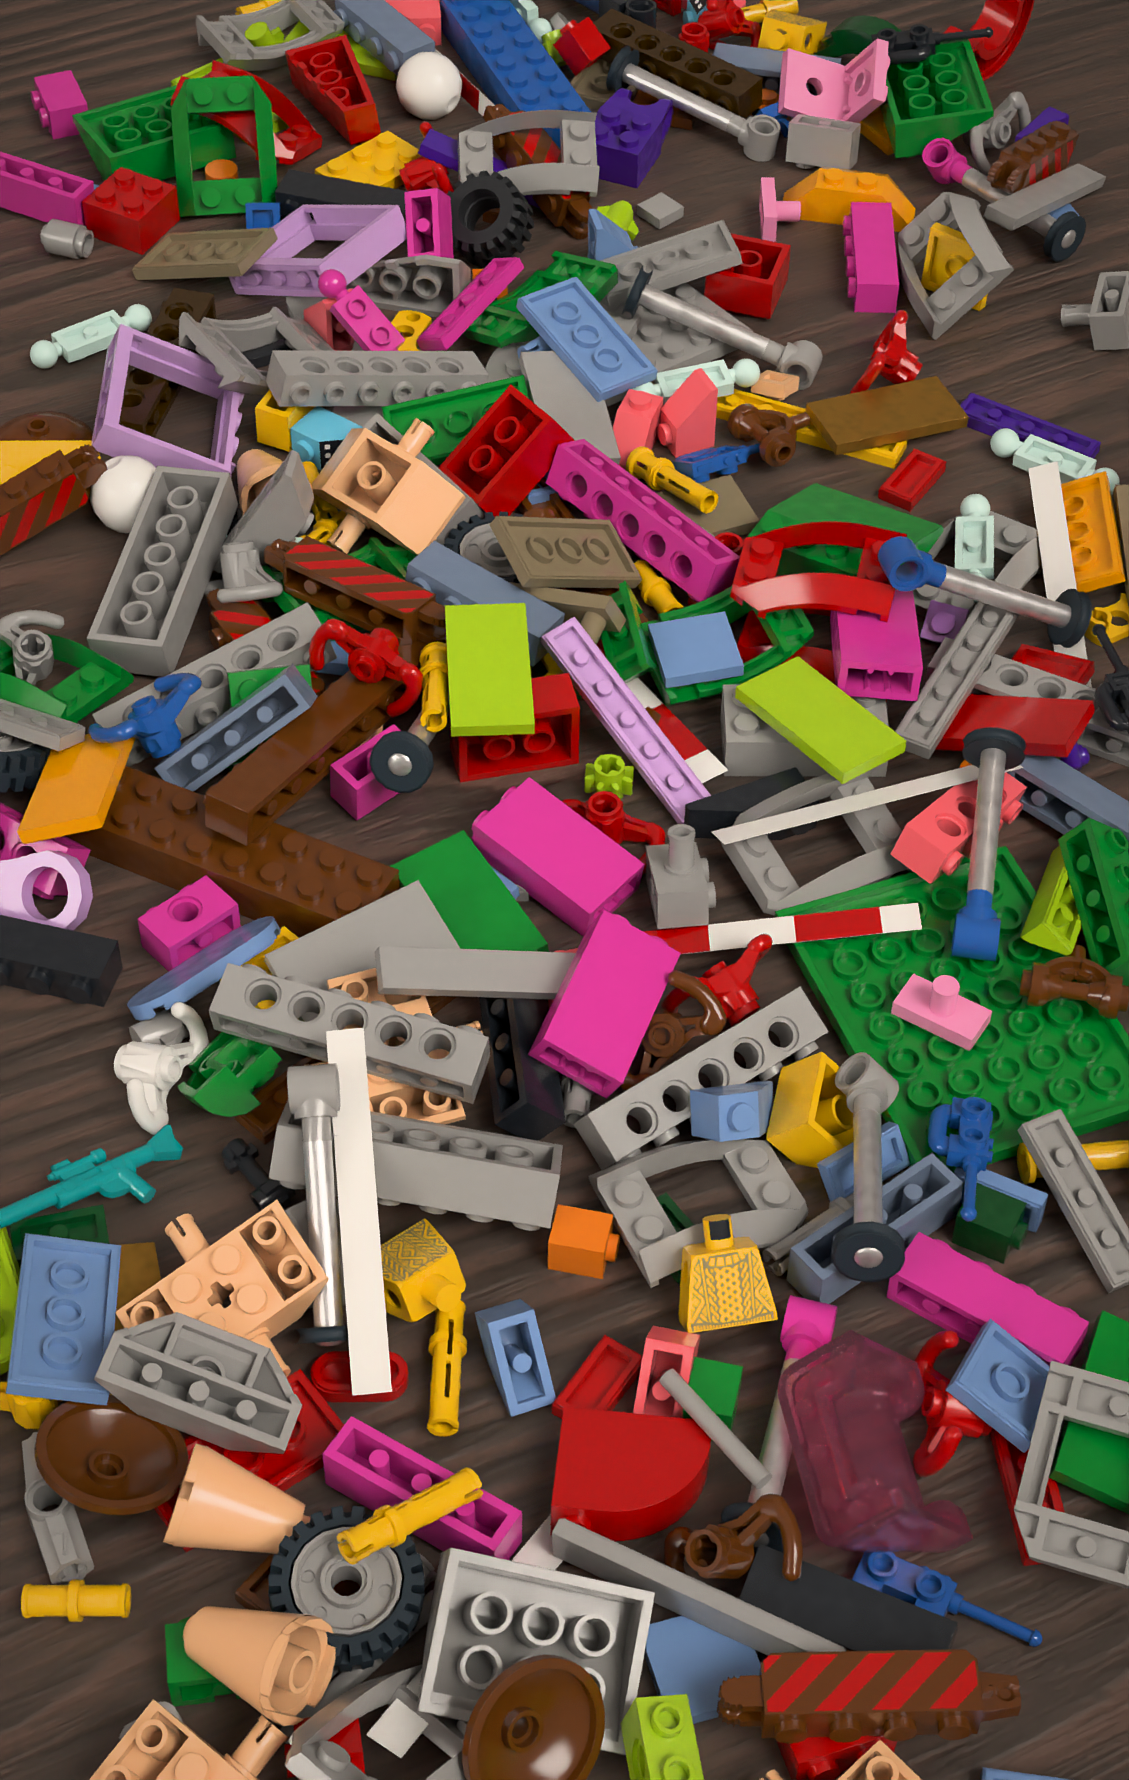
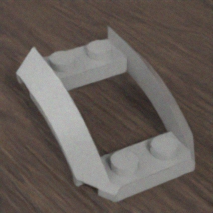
(231, 44)
(578, 152)
(968, 283)
(225, 340)
(1012, 542)
(769, 877)
(647, 1229)
(1056, 1536)
(319, 1759)

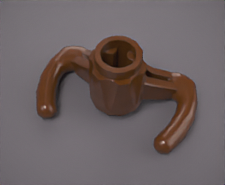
(668, 1030)
(729, 1550)

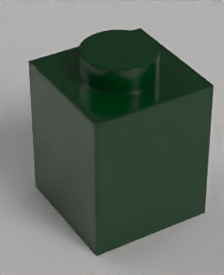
(996, 1226)

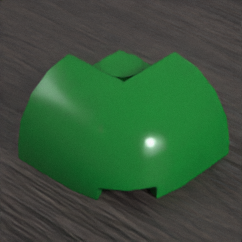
(228, 1074)

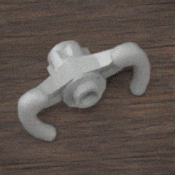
(996, 130)
(243, 575)
(30, 649)

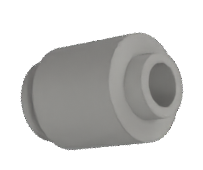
(67, 239)

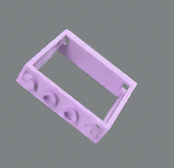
(368, 236)
(178, 366)

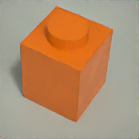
(582, 1242)

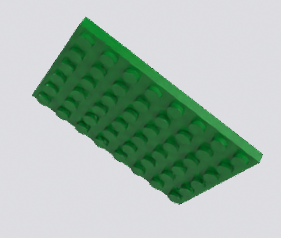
(1026, 1056)

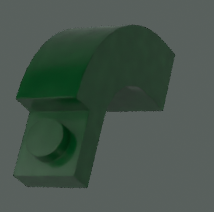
(852, 36)

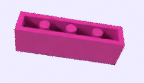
(42, 190)
(871, 257)
(968, 1293)
(385, 1472)

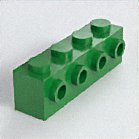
(1099, 880)

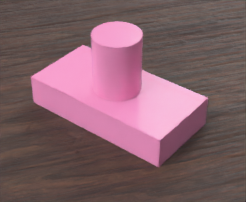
(774, 211)
(941, 1010)

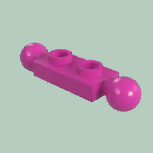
(359, 314)

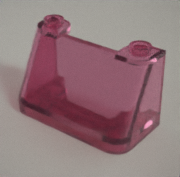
(851, 1452)

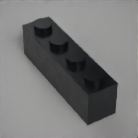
(306, 188)
(58, 961)
(522, 1088)
(843, 1609)

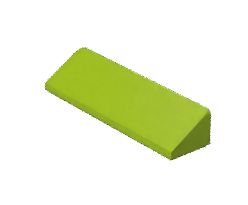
(1053, 915)

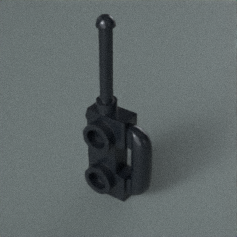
(920, 42)
(1114, 687)

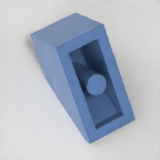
(605, 237)
(731, 1111)
(516, 1356)

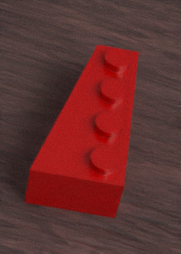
(336, 87)

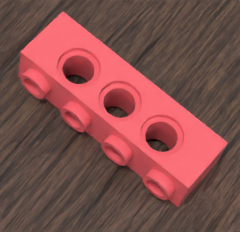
(944, 830)

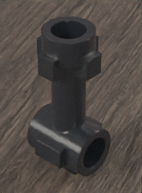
(241, 1156)

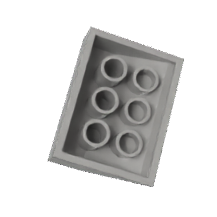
(504, 1611)

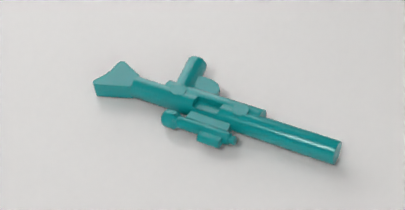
(109, 1178)

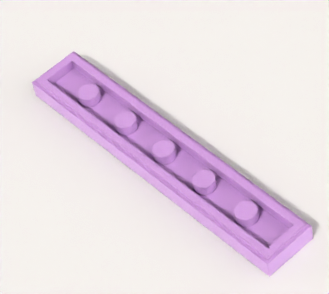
(624, 717)

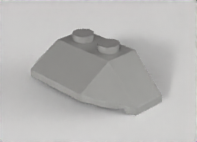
(277, 511)
(202, 1383)

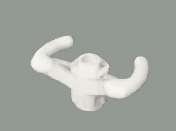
(155, 1068)

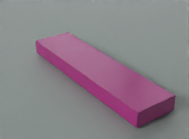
(470, 304)

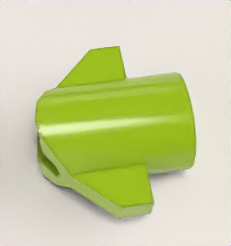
(260, 35)
(622, 215)

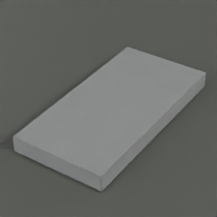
(676, 259)
(567, 401)
(350, 942)

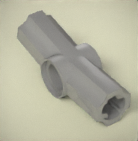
(56, 1531)

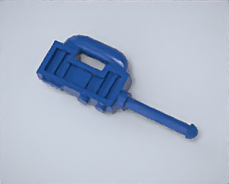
(720, 459)
(969, 1147)
(930, 1591)

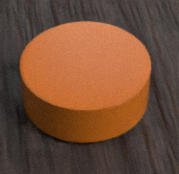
(221, 169)

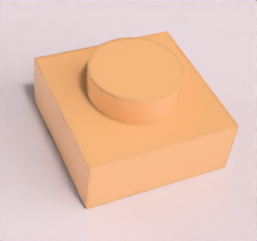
(776, 385)

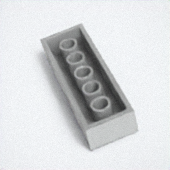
(164, 570)
(443, 1169)

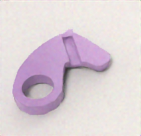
(17, 883)

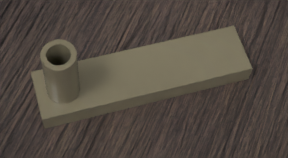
(591, 610)

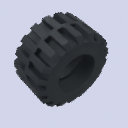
(509, 230)

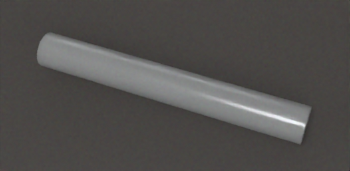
(715, 1428)

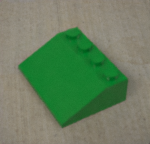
(934, 98)
(140, 136)
(824, 504)

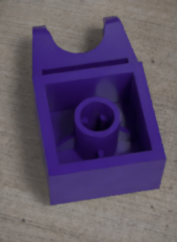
(630, 137)

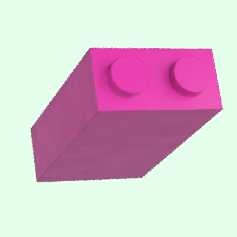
(876, 655)
(556, 855)
(605, 1004)

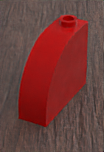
(627, 1471)

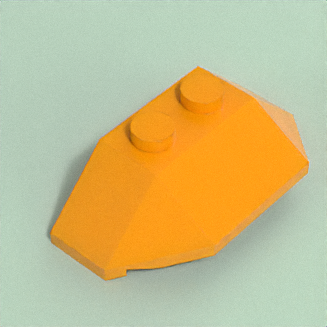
(829, 194)

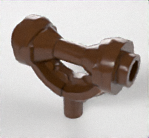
(770, 428)
(1093, 984)

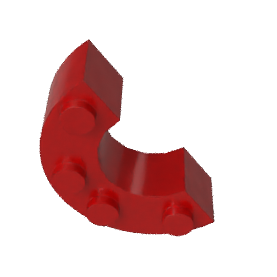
(1008, 23)

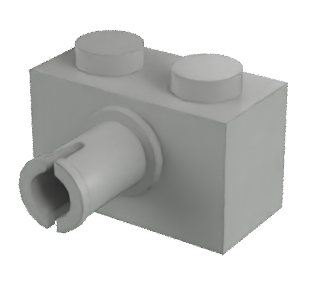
(822, 142)
(1107, 313)
(679, 881)

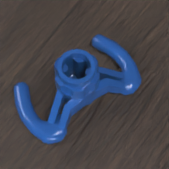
(153, 718)

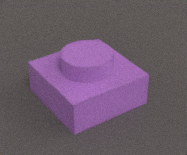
(943, 621)

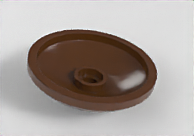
(45, 427)
(110, 1457)
(536, 1723)

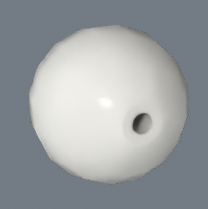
(429, 85)
(121, 491)

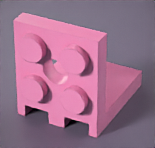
(842, 90)

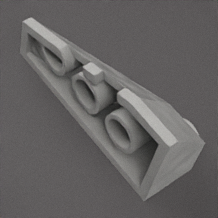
(414, 283)

